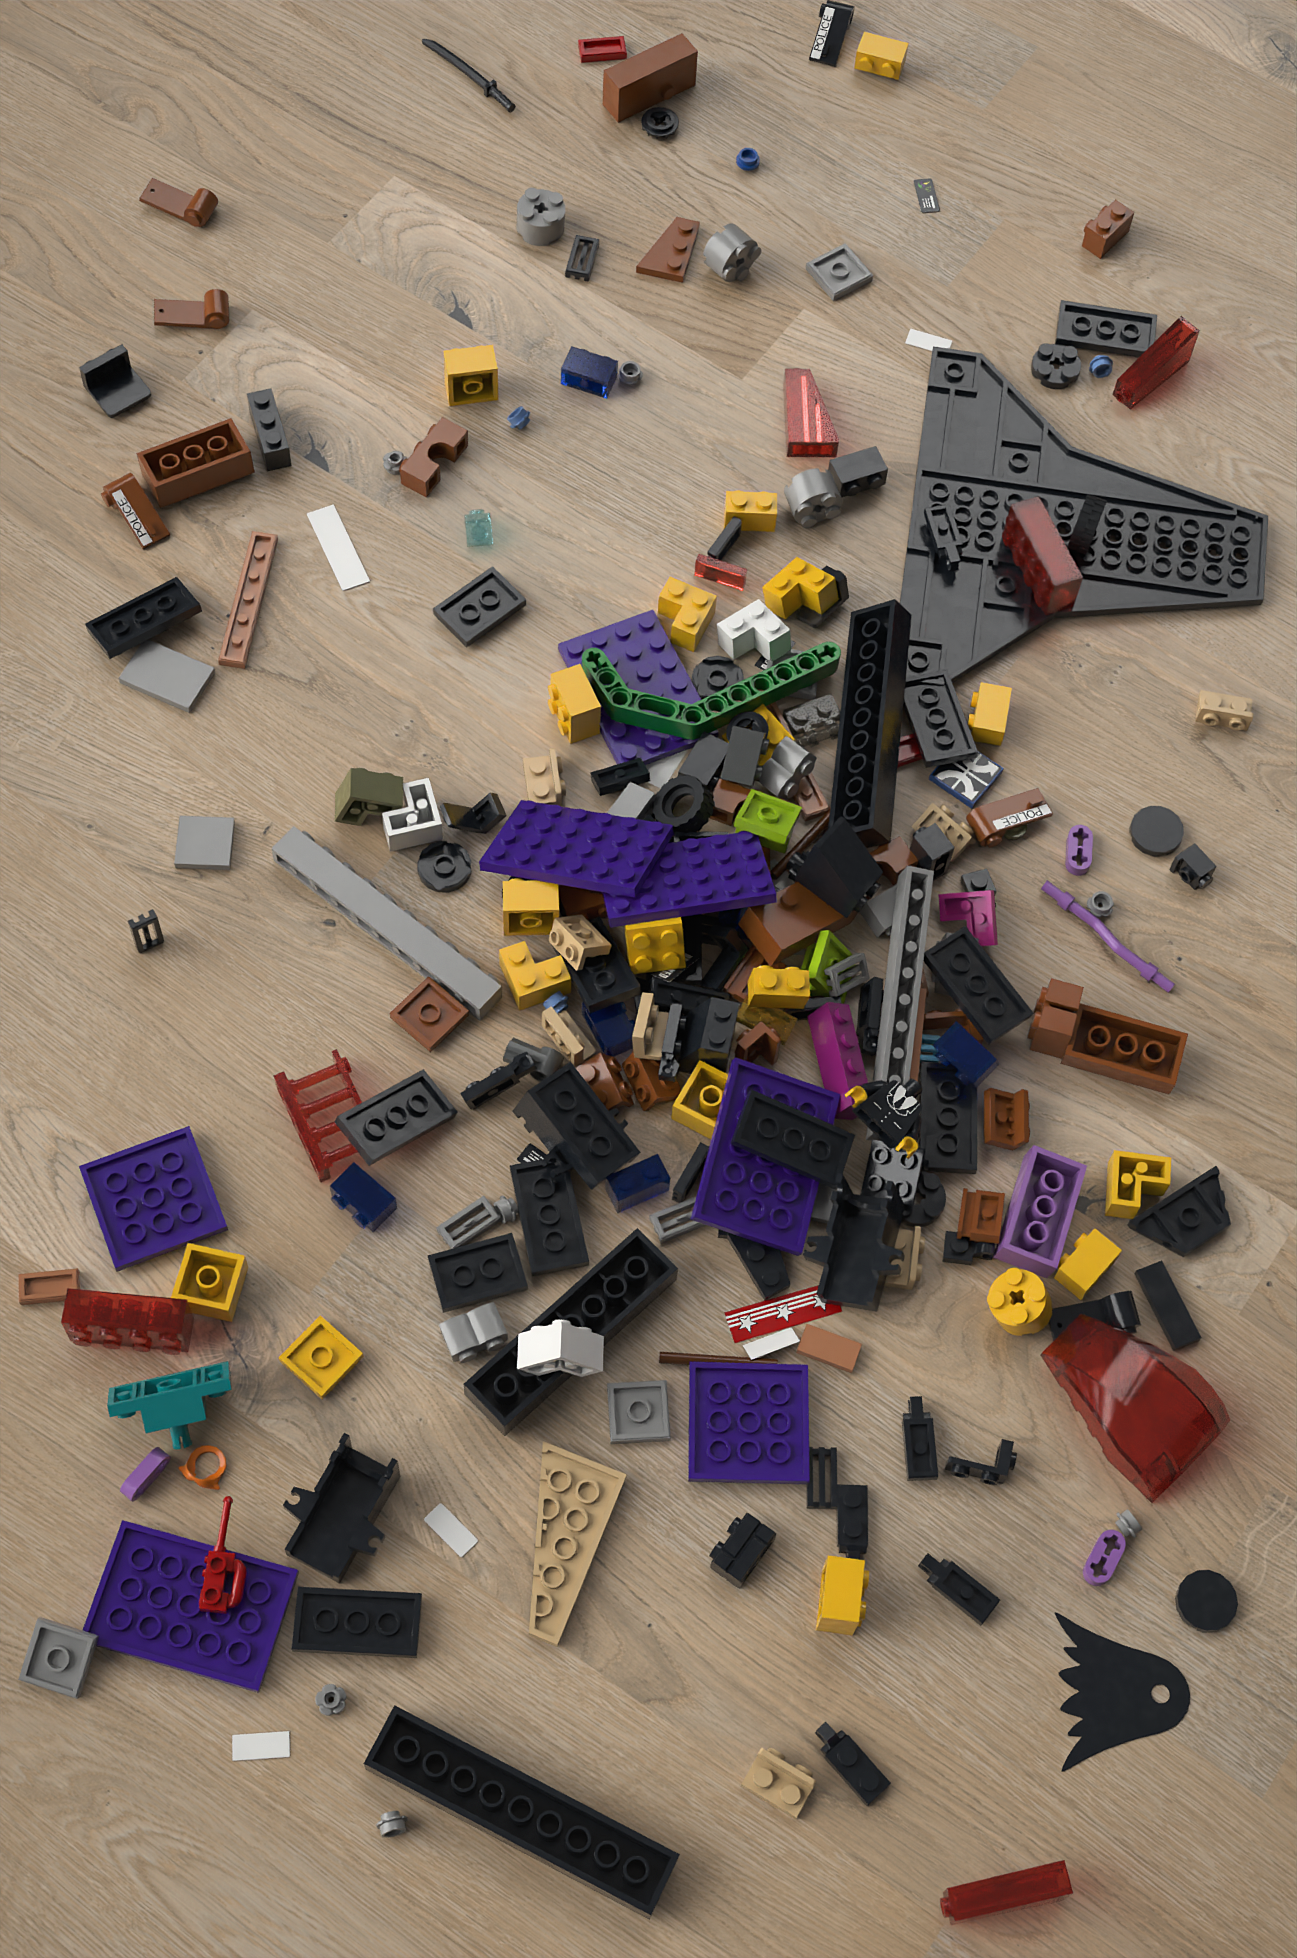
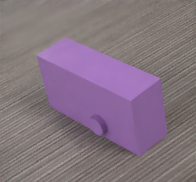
(1040, 1211)

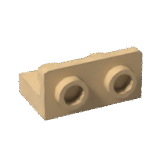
(1224, 710)
(543, 779)
(957, 834)
(577, 939)
(649, 1029)
(567, 1036)
(911, 1244)
(779, 1782)

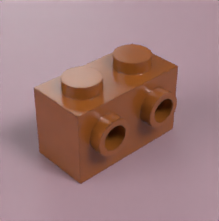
(1107, 228)

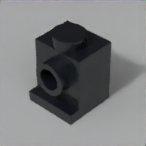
(1194, 867)

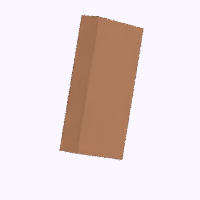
(47, 1286)
(829, 1348)

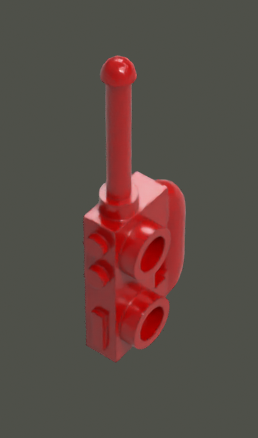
(218, 1566)

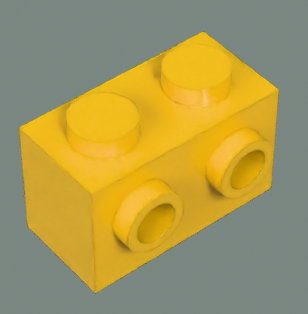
(881, 55)
(755, 510)
(990, 713)
(778, 987)
(1087, 1263)

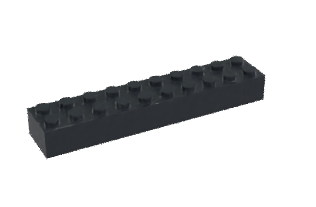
(871, 721)
(521, 1812)

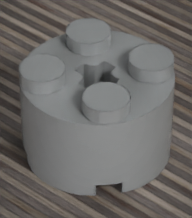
(540, 216)
(731, 253)
(813, 497)

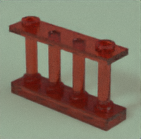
(300, 1112)

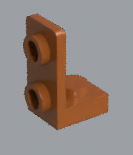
(938, 1020)

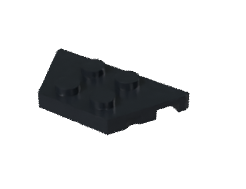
(1186, 1216)

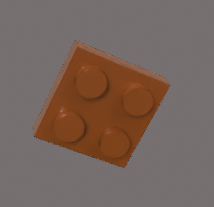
(429, 1014)

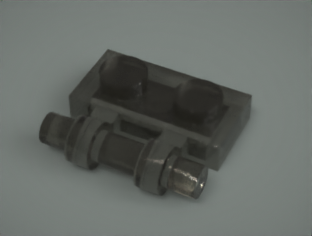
(812, 715)

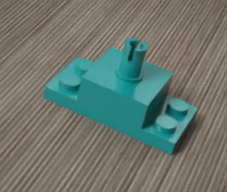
(171, 1399)

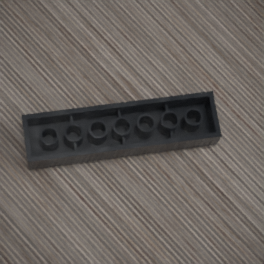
(601, 1300)

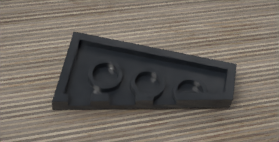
(762, 1264)

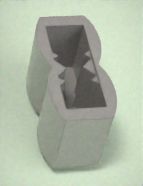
(787, 768)
(474, 1332)

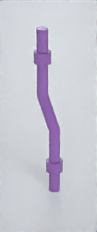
(1148, 971)

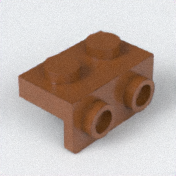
(757, 1042)
(606, 1081)
(646, 1083)
(1006, 1118)

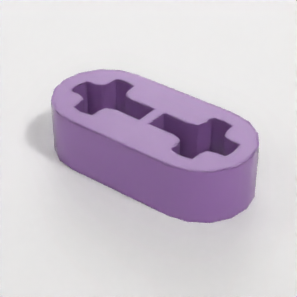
(1084, 850)
(145, 1474)
(1098, 1554)

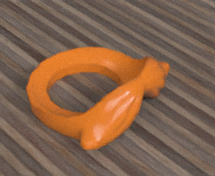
(211, 1481)

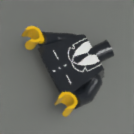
(890, 1112)

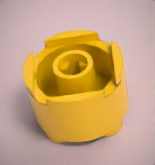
(1015, 1317)

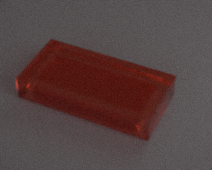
(720, 572)

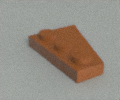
(671, 252)

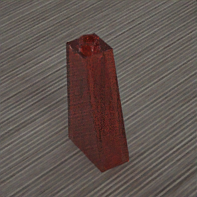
(1157, 363)
(806, 418)
(1007, 1893)

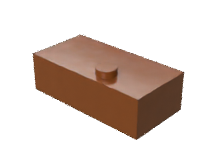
(649, 77)
(195, 462)
(791, 923)
(1125, 1049)

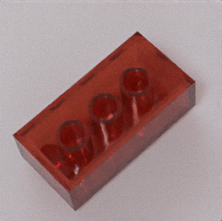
(1042, 556)
(127, 1321)

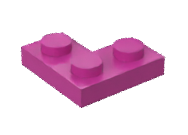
(976, 909)

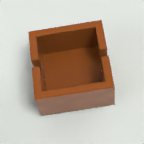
(1054, 1018)

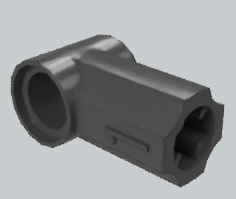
(546, 1059)

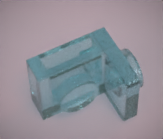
(478, 528)

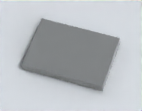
(167, 675)

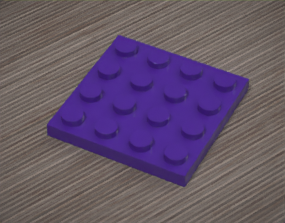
(153, 1198)
(748, 1423)

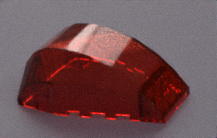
(1137, 1402)

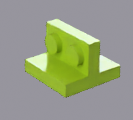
(769, 819)
(821, 956)

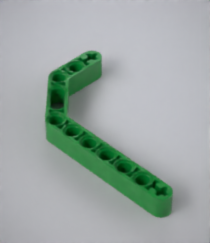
(820, 661)

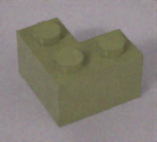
(367, 793)

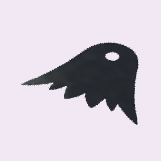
(1117, 1693)

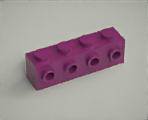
(837, 1053)

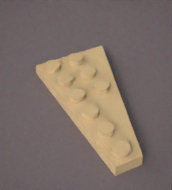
(571, 1521)

